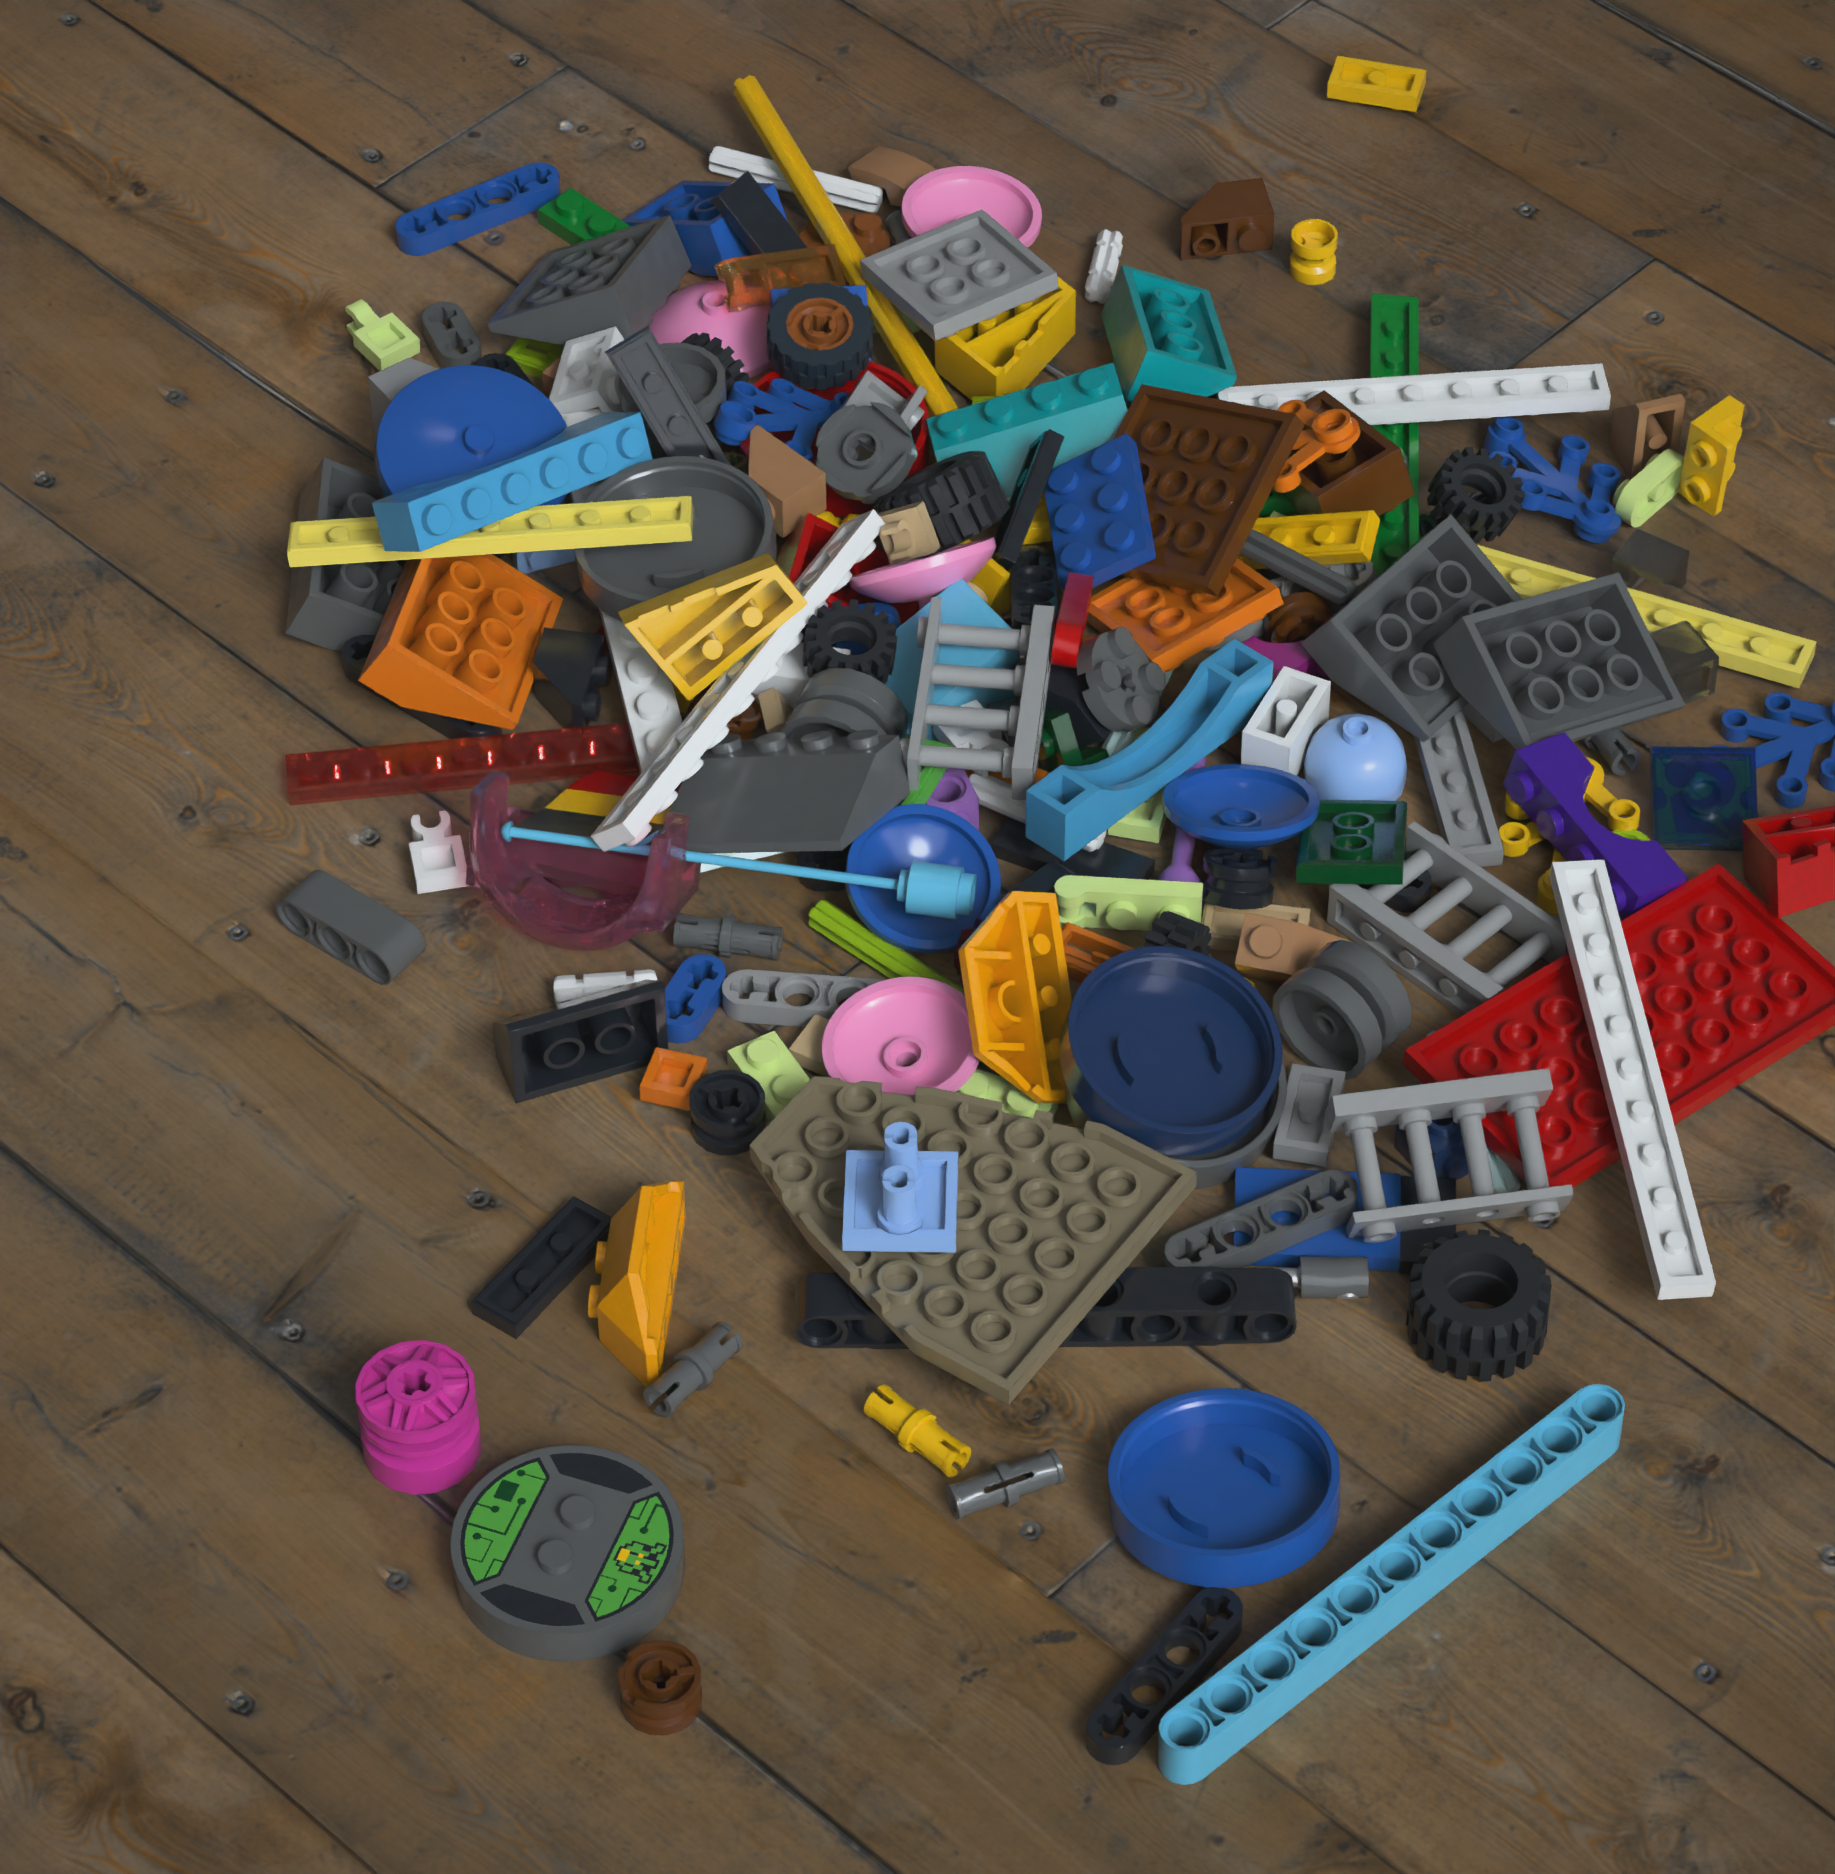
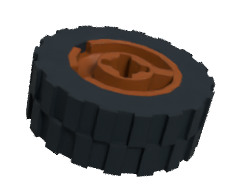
(819, 336)

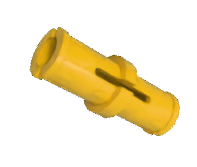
(917, 1430)

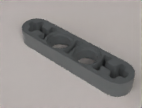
(1256, 1221)

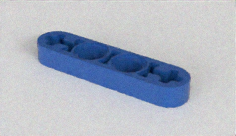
(430, 229)

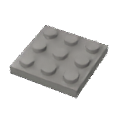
(959, 274)

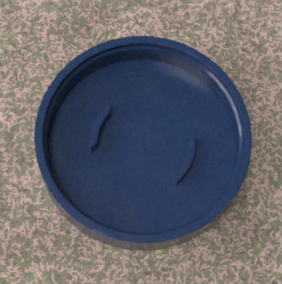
(1171, 1050)

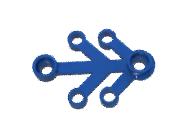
(738, 418)
(1592, 518)
(1786, 741)

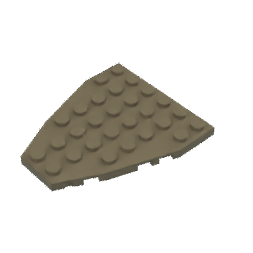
(1039, 1220)

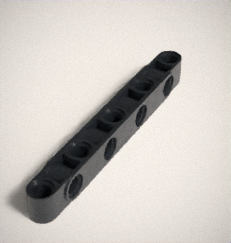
(1138, 1310)

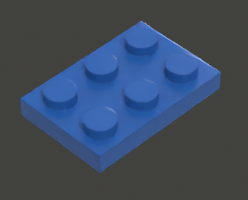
(1100, 513)

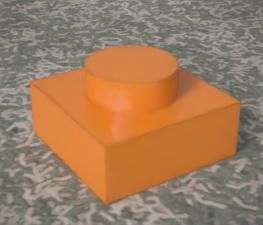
(672, 1078)

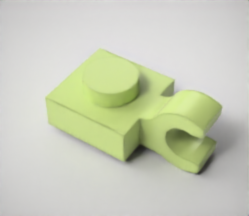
(381, 339)

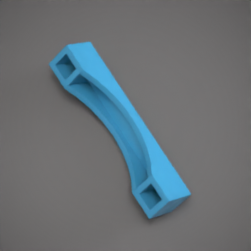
(469, 501)
(1084, 801)

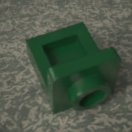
(1060, 744)

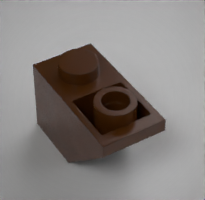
(1228, 221)

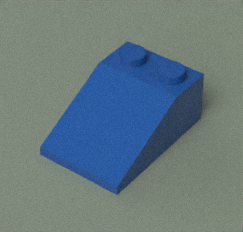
(698, 222)

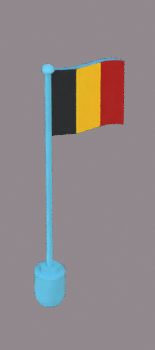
(583, 806)

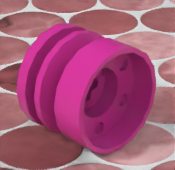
(418, 1417)

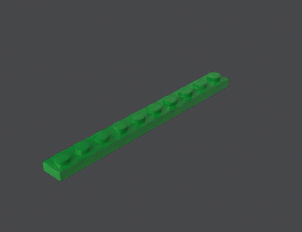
(1391, 354)

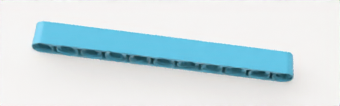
(1421, 1560)

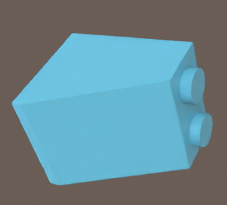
(959, 607)

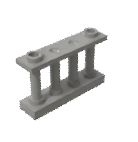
(1020, 721)
(1422, 959)
(1467, 1103)

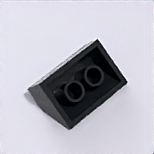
(581, 1039)

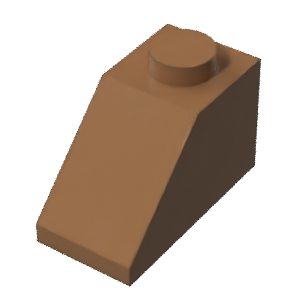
(1644, 430)
(787, 479)
(1277, 947)

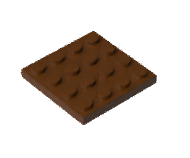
(1203, 479)

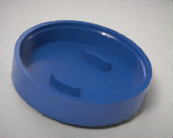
(1224, 1487)

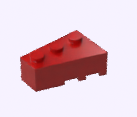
(1791, 858)

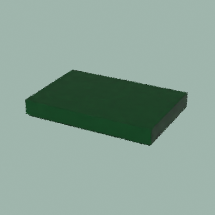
(1354, 843)

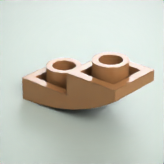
(889, 171)

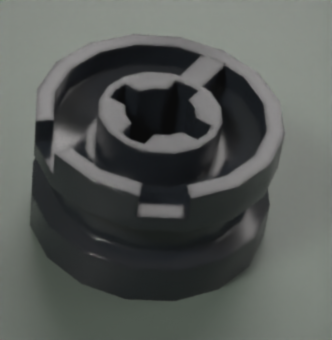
(1238, 878)
(727, 1112)

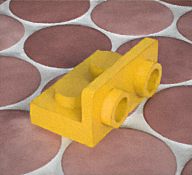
(1711, 455)

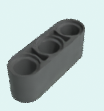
(351, 927)

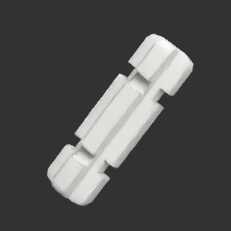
(1103, 266)
(569, 988)

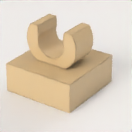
(908, 533)

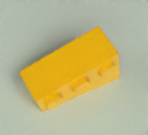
(1010, 348)

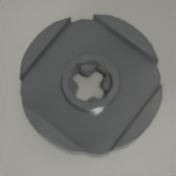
(880, 473)
(1120, 681)

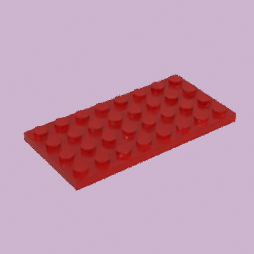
(1721, 999)

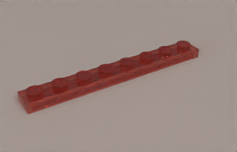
(458, 763)

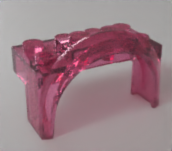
(643, 888)

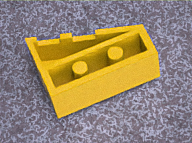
(713, 621)

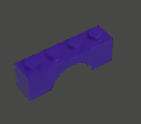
(1550, 788)

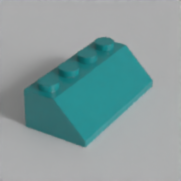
(1165, 335)
(1079, 406)

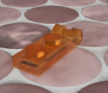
(777, 271)

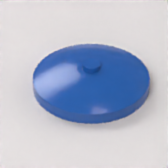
(460, 423)

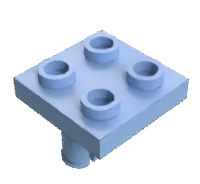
(900, 1196)

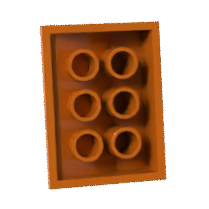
(461, 639)

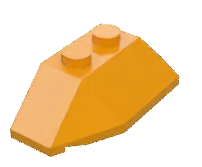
(1019, 993)
(640, 1277)

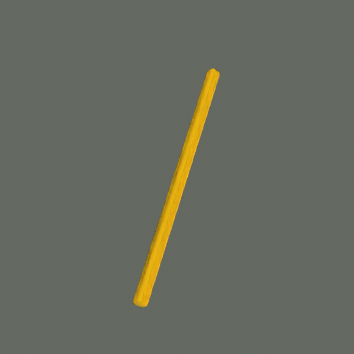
(834, 231)

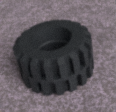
(958, 494)
(1471, 1338)

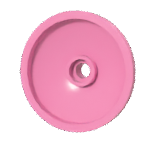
(961, 190)
(704, 310)
(924, 577)
(898, 1026)

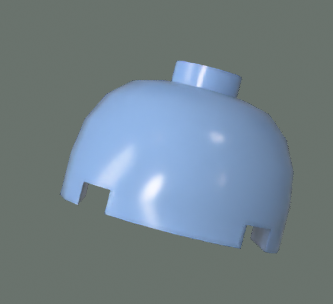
(1356, 760)

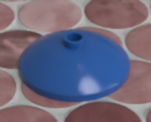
(1241, 805)
(922, 835)

